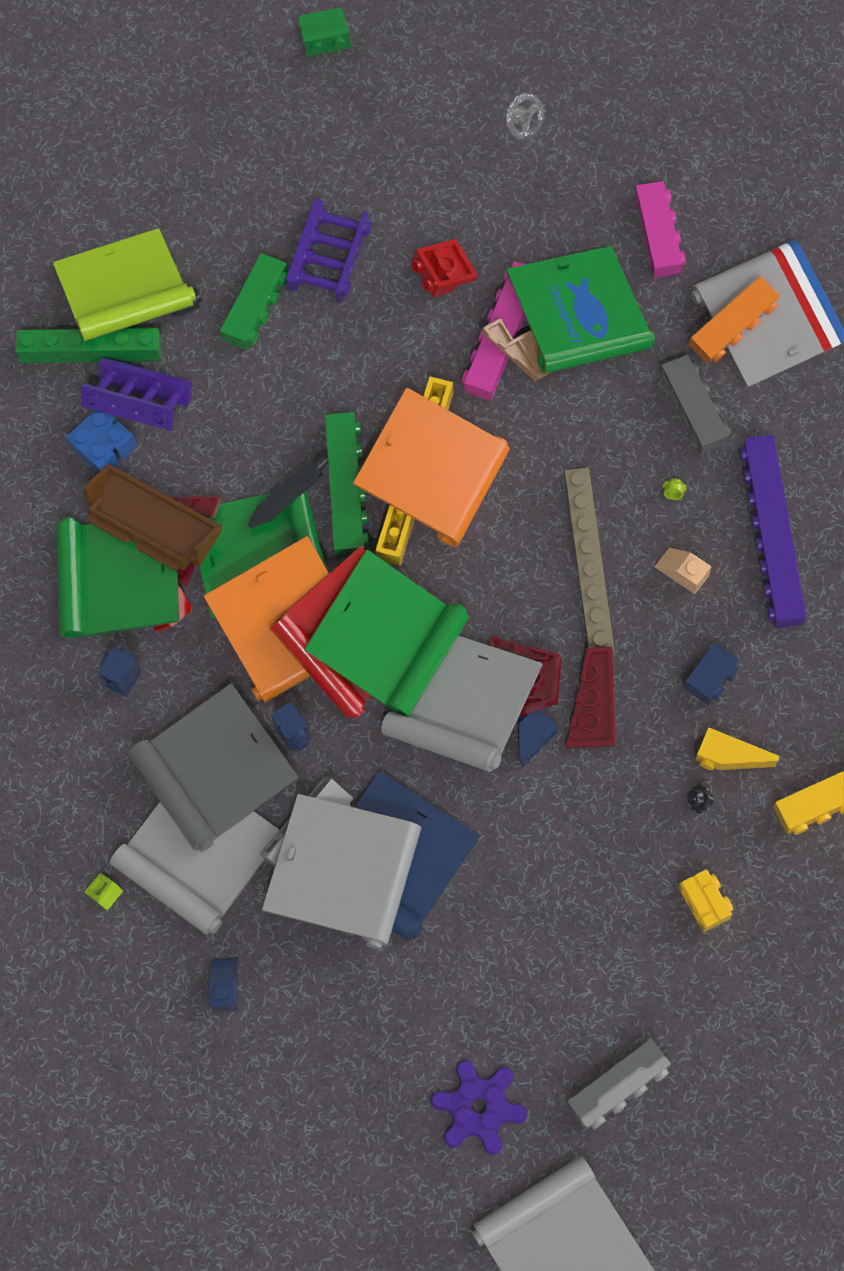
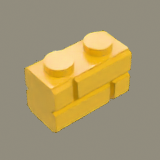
(705, 900)

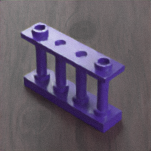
(312, 235)
(141, 381)

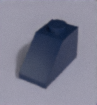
(534, 733)
(223, 985)

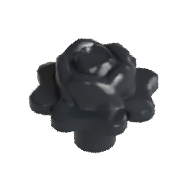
(699, 798)

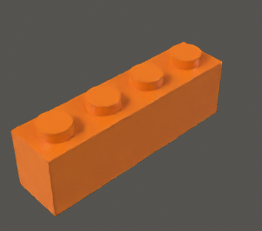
(734, 320)

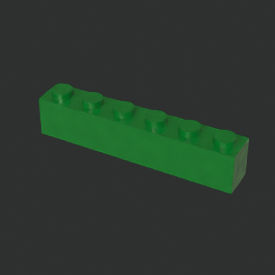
(69, 346)
(345, 497)

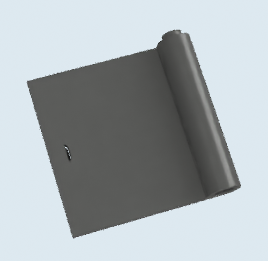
(212, 769)

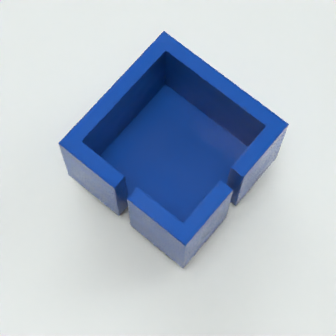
(98, 438)

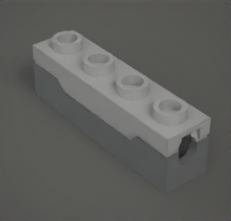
(618, 1084)

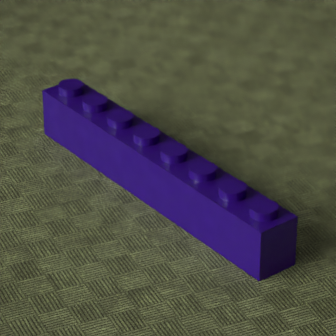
(774, 532)

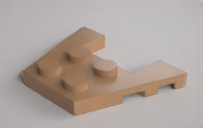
(520, 350)

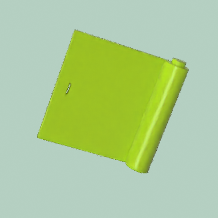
(123, 284)

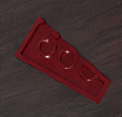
(594, 713)

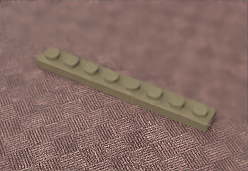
(589, 558)

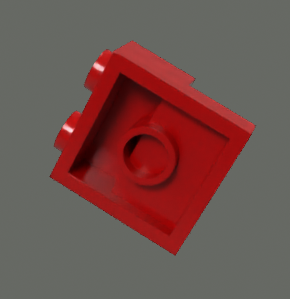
(442, 267)

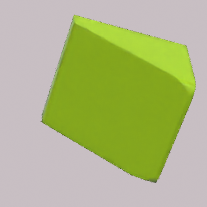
(103, 891)

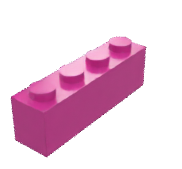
(659, 229)

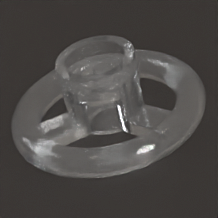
(523, 115)

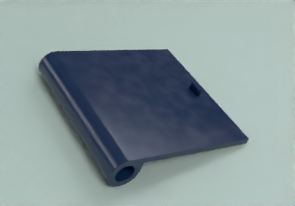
(437, 856)

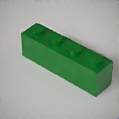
(254, 302)

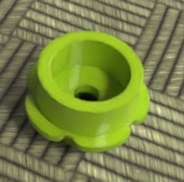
(674, 489)

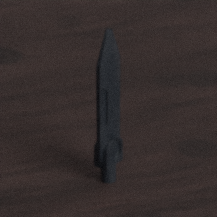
(288, 492)

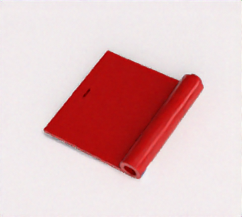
(298, 626)

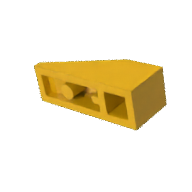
(727, 753)

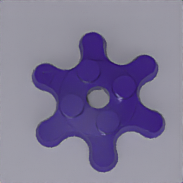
(482, 1125)

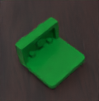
(324, 32)

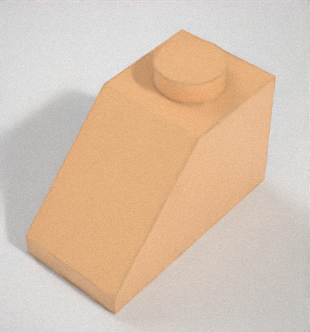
(684, 568)

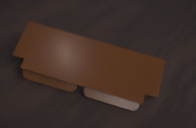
(149, 518)

